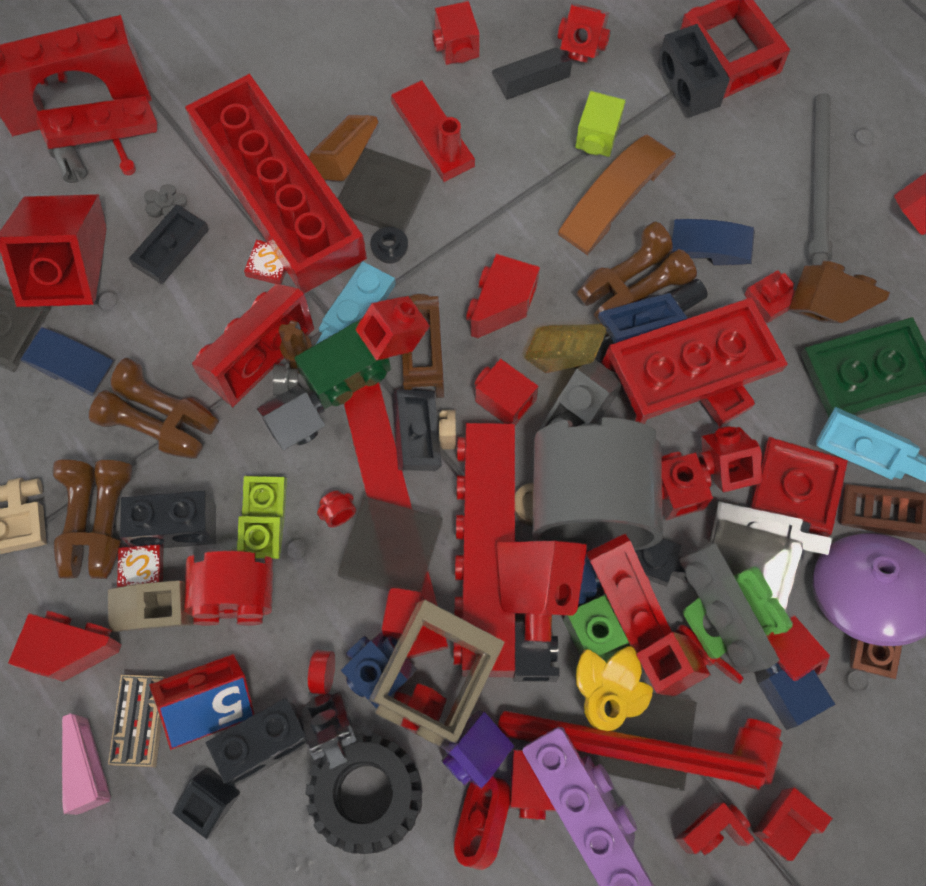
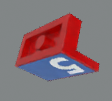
(202, 701)

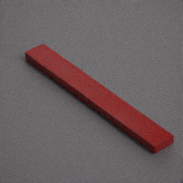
(384, 481)

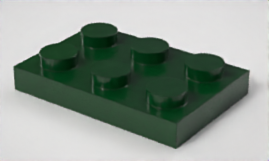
(869, 368)

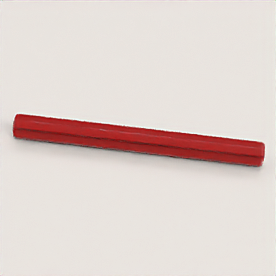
(640, 749)

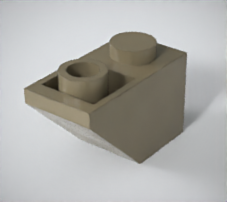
(147, 606)

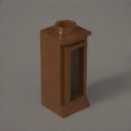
(430, 375)

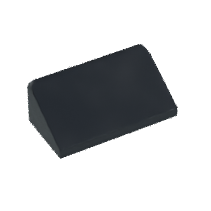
(533, 72)

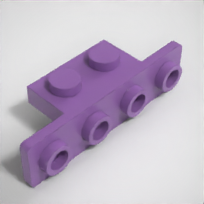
(588, 809)

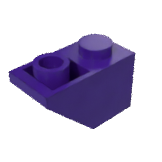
(477, 751)

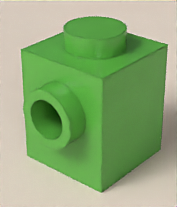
(596, 629)

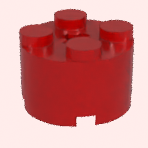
(228, 587)

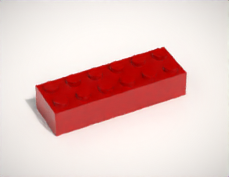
(277, 183)

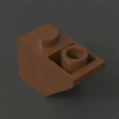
(834, 296)

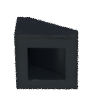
(205, 802)

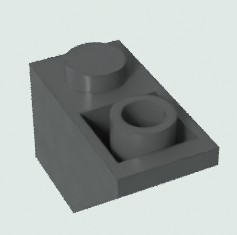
(585, 396)

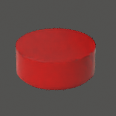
(321, 672)

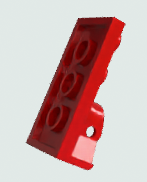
(695, 359)

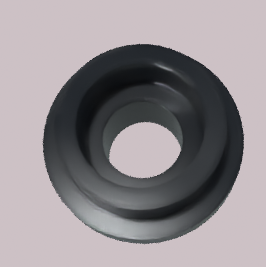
(392, 253)

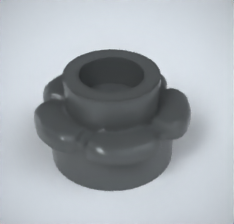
(284, 378)

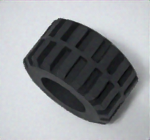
(393, 824)

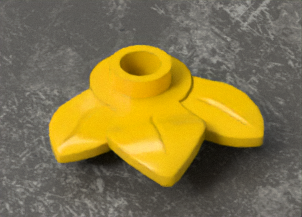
(613, 682)

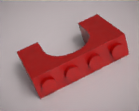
(92, 47)

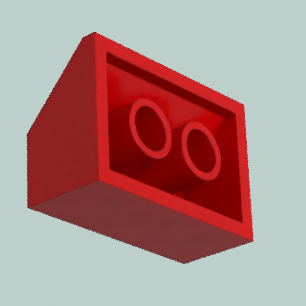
(251, 343)

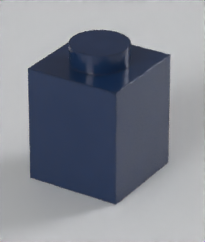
(795, 700)

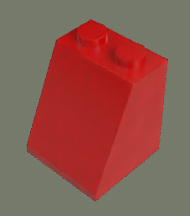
(54, 250)

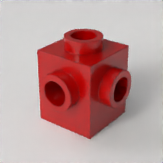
(591, 20)
(731, 458)
(684, 485)

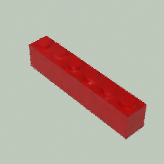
(488, 519)

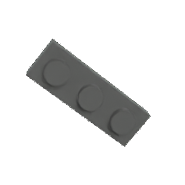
(728, 609)

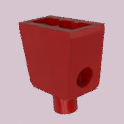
(540, 581)

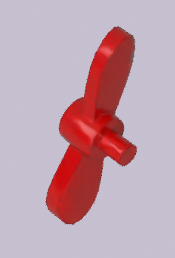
(718, 662)

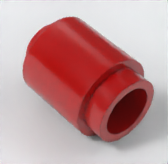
(760, 742)

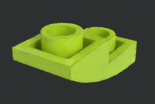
(262, 516)

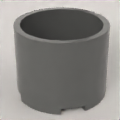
(598, 483)

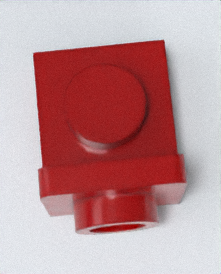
(705, 832)

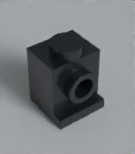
(534, 658)

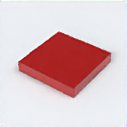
(800, 484)

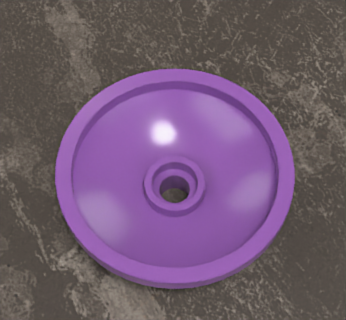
(863, 599)

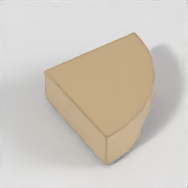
(447, 429)

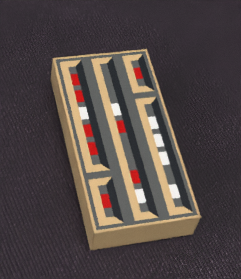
(135, 724)

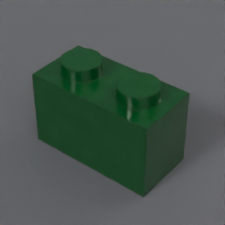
(340, 367)

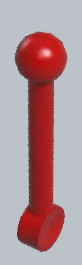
(127, 166)

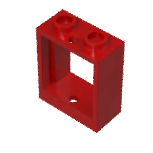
(755, 66)

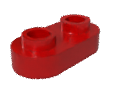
(482, 823)

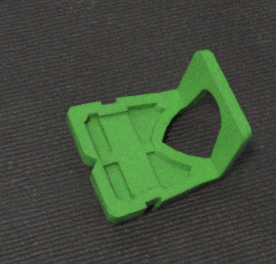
(759, 596)

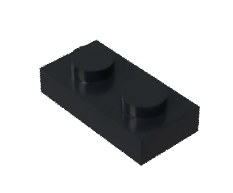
(168, 244)
(416, 430)

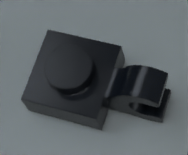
(662, 562)

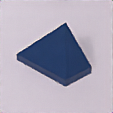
(641, 317)

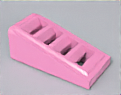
(82, 773)

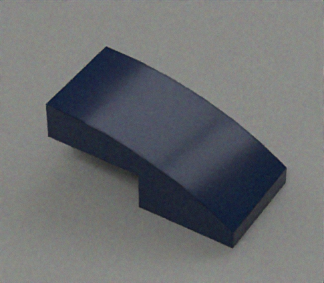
(714, 239)
(67, 360)

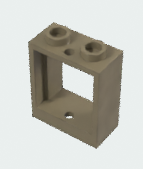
(458, 631)

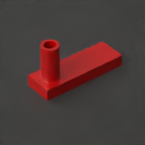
(433, 130)

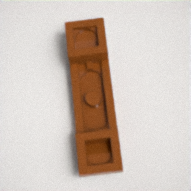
(614, 191)

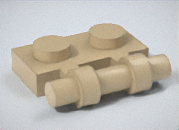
(21, 523)

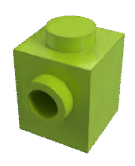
(599, 124)

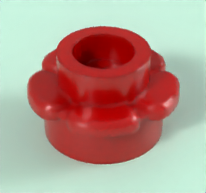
(336, 508)

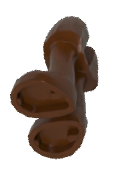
(655, 247)
(129, 383)
(79, 479)

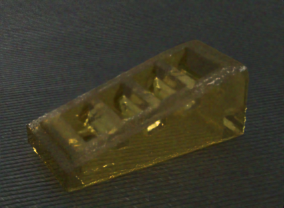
(561, 347)

